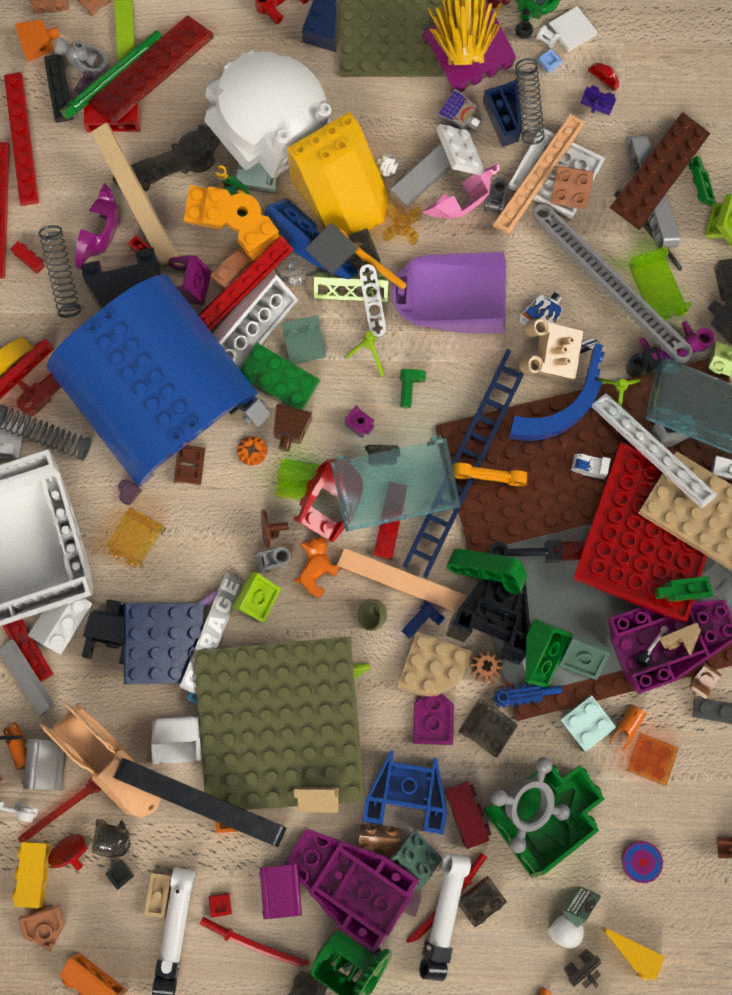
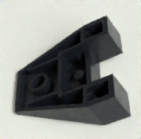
(110, 284)
(496, 613)

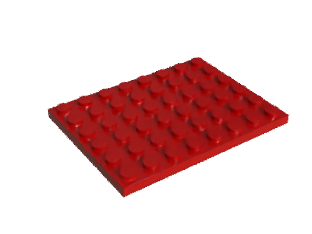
(630, 553)

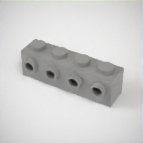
(420, 178)

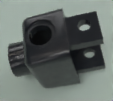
(105, 628)

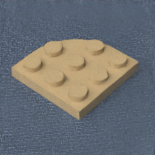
(433, 666)

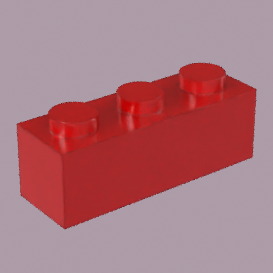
(27, 257)

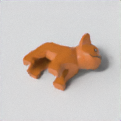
(317, 565)

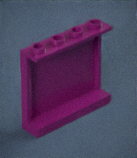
(497, 57)

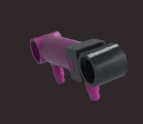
(653, 356)

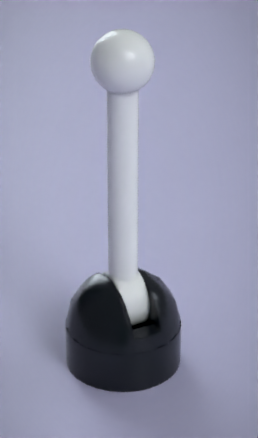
(644, 657)

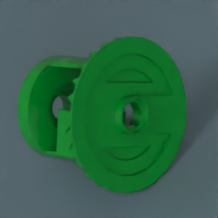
(344, 950)

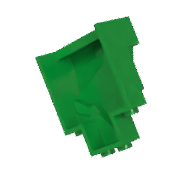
(556, 837)

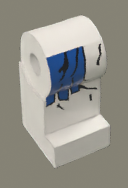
(590, 466)

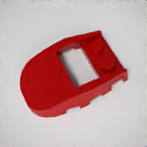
(311, 517)

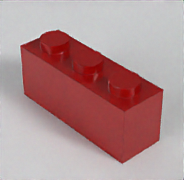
(128, 123)

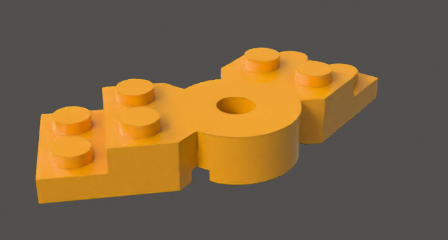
(217, 208)

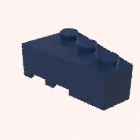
(321, 25)
(504, 112)

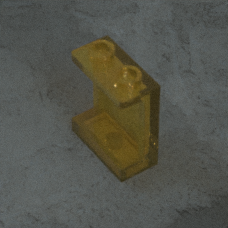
(134, 537)

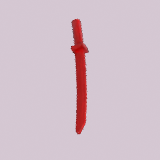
(467, 881)
(255, 946)

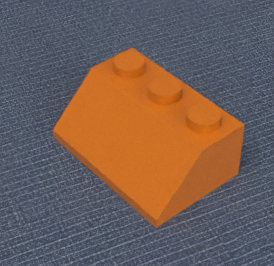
(89, 978)

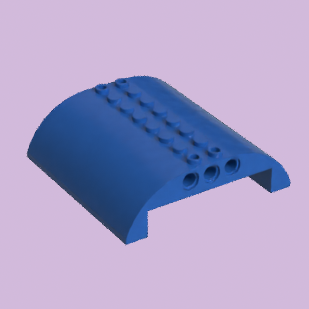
(148, 375)

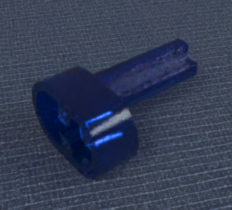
(426, 611)

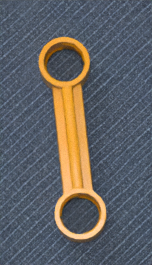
(512, 478)

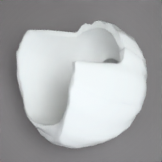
(565, 932)

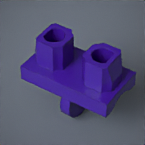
(598, 100)

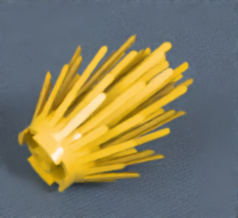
(464, 30)

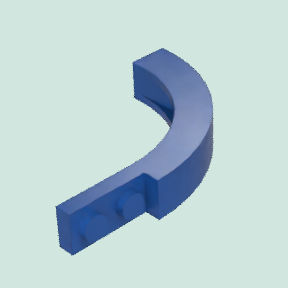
(542, 428)

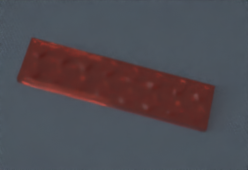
(151, 69)

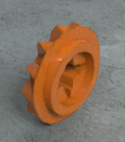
(256, 457)

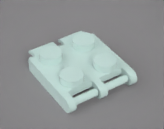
(256, 178)

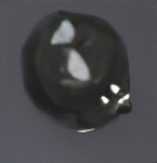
(110, 840)

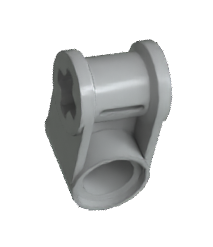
(271, 559)

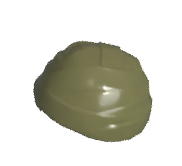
(372, 614)

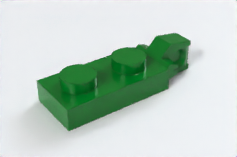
(702, 181)
(685, 589)

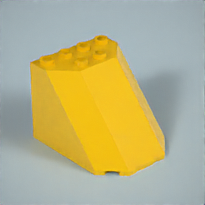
(339, 176)

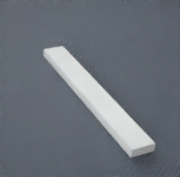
(654, 451)

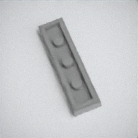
(26, 677)

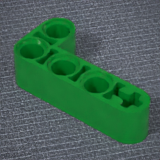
(490, 567)

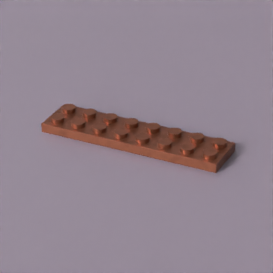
(660, 171)

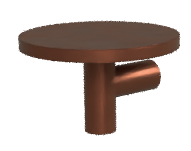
(274, 528)

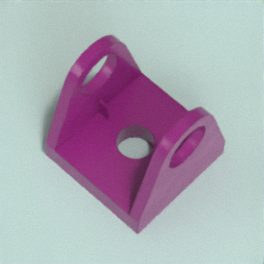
(195, 280)

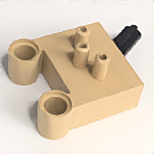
(556, 351)

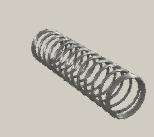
(529, 103)
(66, 305)

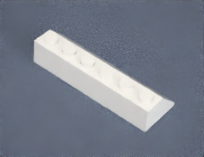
(255, 318)

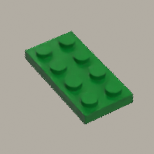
(279, 377)

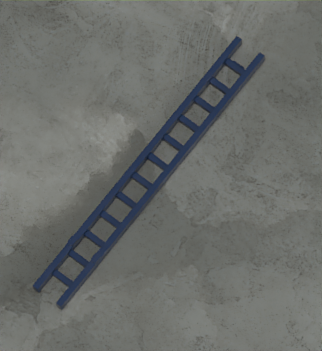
(480, 457)

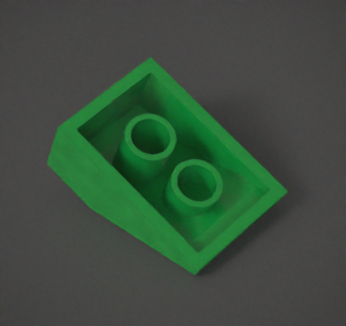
(544, 651)

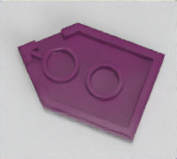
(433, 720)

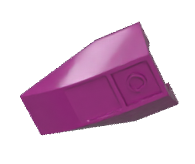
(641, 626)

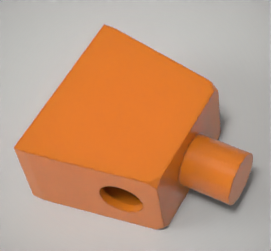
(36, 38)

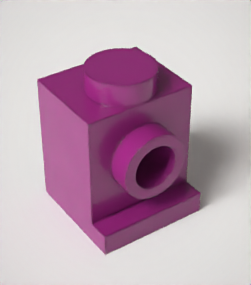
(360, 429)

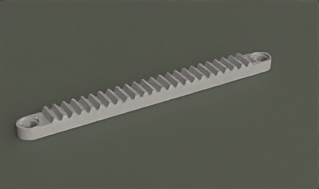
(612, 284)

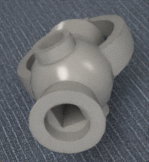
(78, 54)

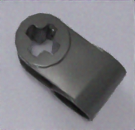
(496, 199)

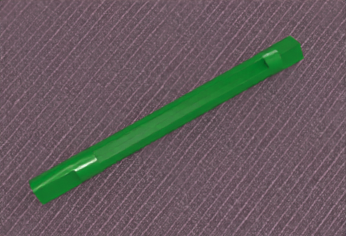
(81, 99)

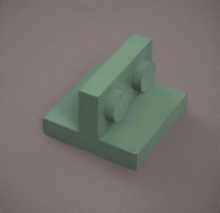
(585, 656)

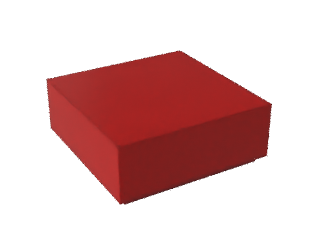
(220, 905)

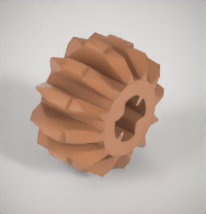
(492, 670)

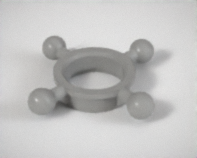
(544, 810)

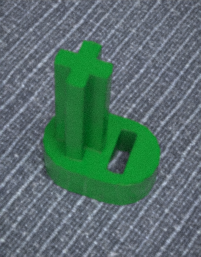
(408, 377)

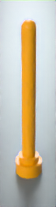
(379, 267)

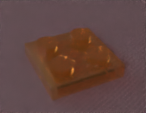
(652, 759)

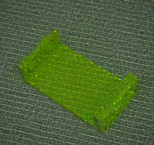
(658, 283)

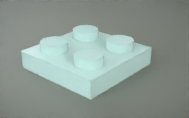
(587, 723)

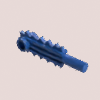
(524, 694)

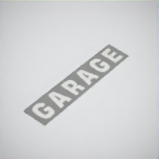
(214, 625)

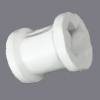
(547, 36)

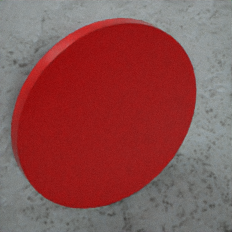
(67, 852)

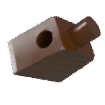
(290, 425)

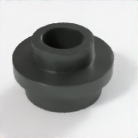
(524, 25)

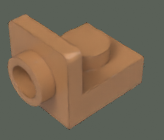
(704, 681)

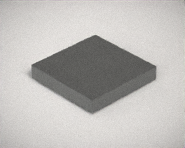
(331, 248)

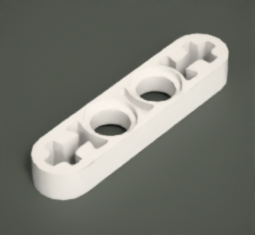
(369, 301)

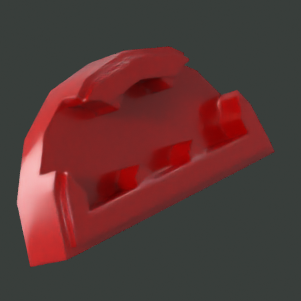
(605, 74)

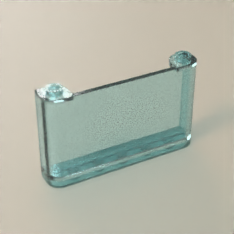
(692, 404)
(395, 484)

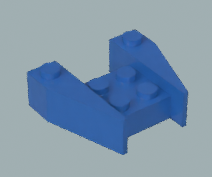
(408, 788)

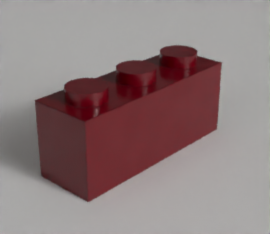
(468, 814)

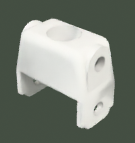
(176, 740)

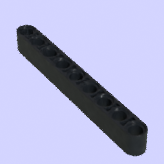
(199, 802)

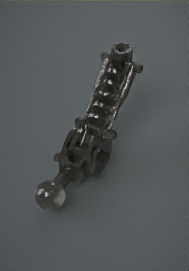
(191, 154)

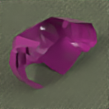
(91, 244)

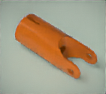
(630, 723)
(16, 747)

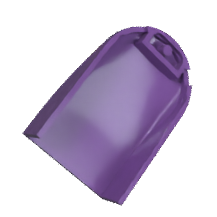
(454, 292)

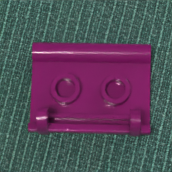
(280, 891)

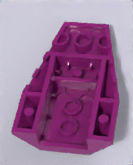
(353, 886)

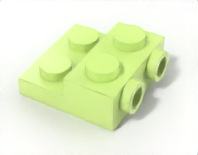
(721, 359)

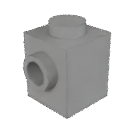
(254, 412)

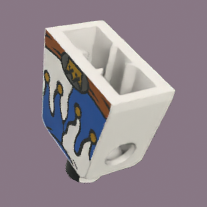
(543, 308)

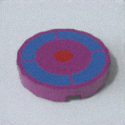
(642, 862)

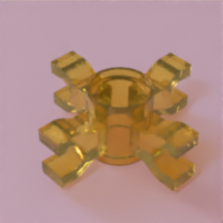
(405, 218)

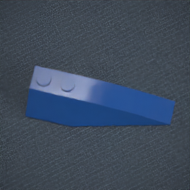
(300, 232)

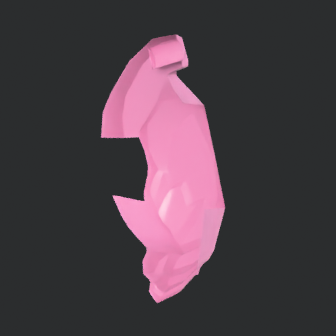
(475, 186)

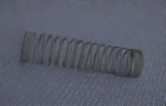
(83, 449)

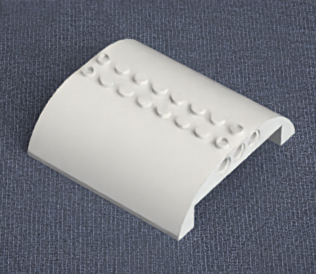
(39, 540)

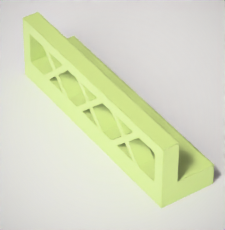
(327, 279)

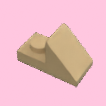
(687, 635)

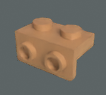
(379, 839)

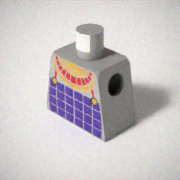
(458, 112)

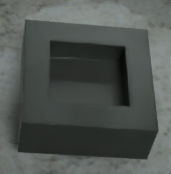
(119, 874)

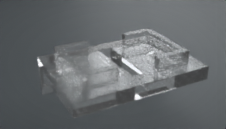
(716, 575)

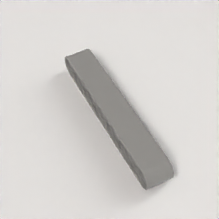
(661, 219)

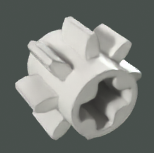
(386, 164)

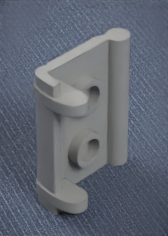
(43, 765)

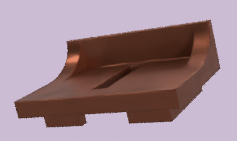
(186, 473)

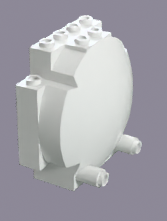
(264, 108)

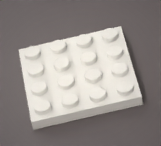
(574, 157)

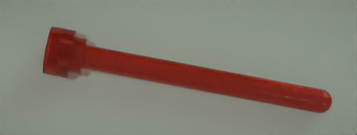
(91, 787)

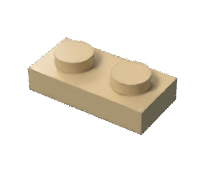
(158, 895)

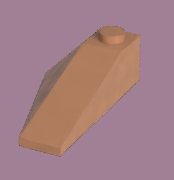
(230, 269)

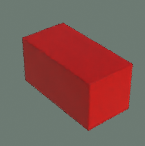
(137, 244)

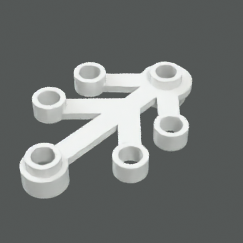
(23, 812)

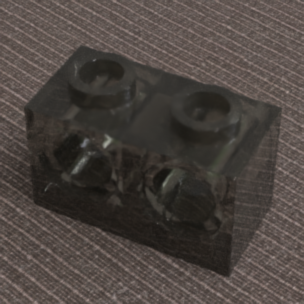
(368, 246)

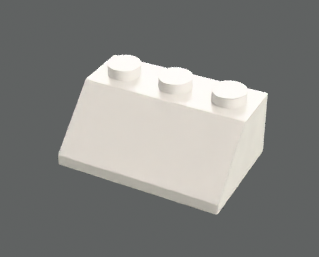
(59, 625)

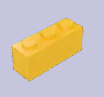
(31, 874)

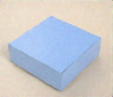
(549, 60)

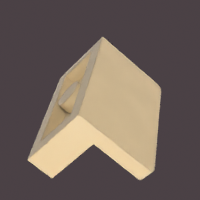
(317, 799)

